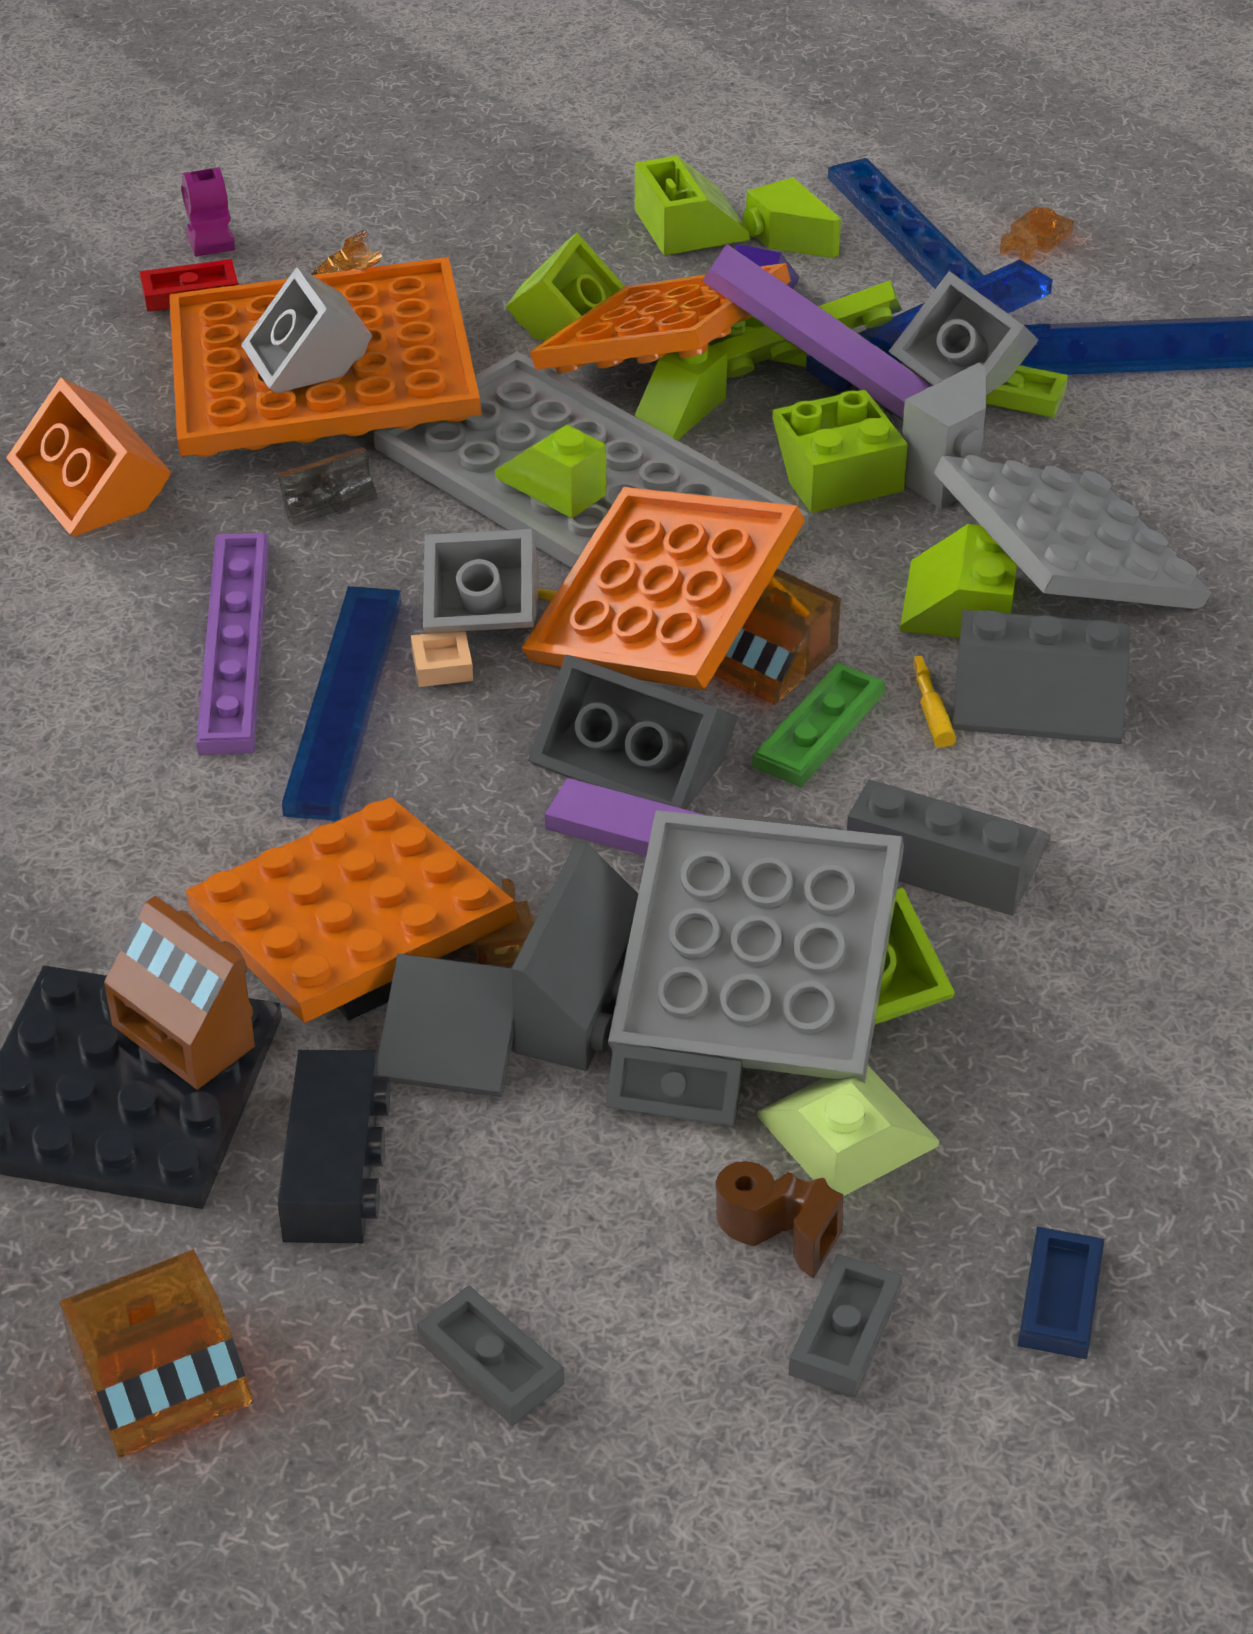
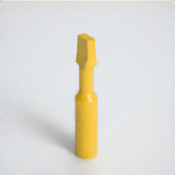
(933, 707)

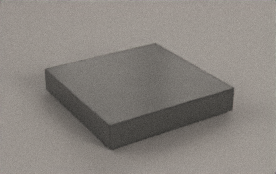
(448, 1025)

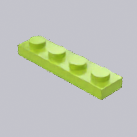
(867, 307)

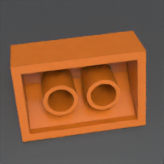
(86, 461)

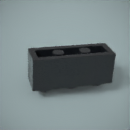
(333, 1147)

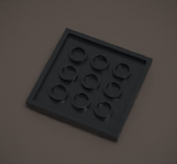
(105, 1113)

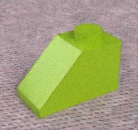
(792, 219)
(684, 391)
(560, 471)

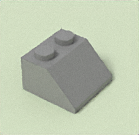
(960, 330)
(306, 335)
(943, 422)
(480, 581)

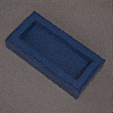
(1061, 1293)

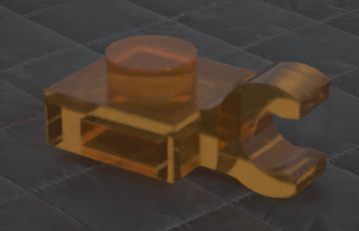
(352, 256)

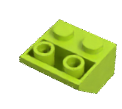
(684, 207)
(840, 450)

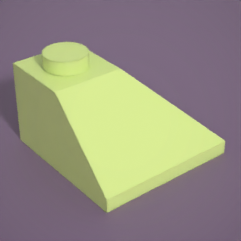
(847, 1130)

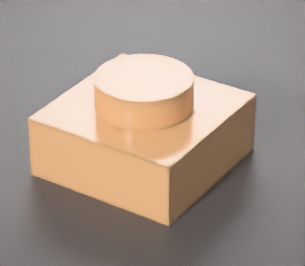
(441, 658)

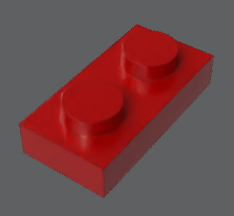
(161, 282)

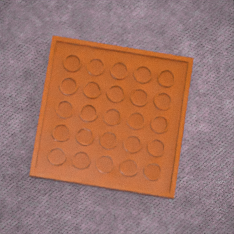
(408, 376)

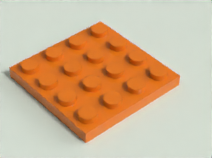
(646, 324)
(665, 585)
(342, 903)

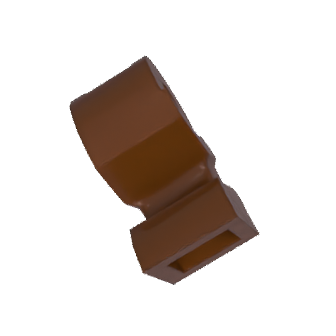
(757, 1207)

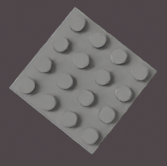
(1072, 533)
(759, 943)

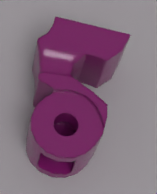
(207, 212)

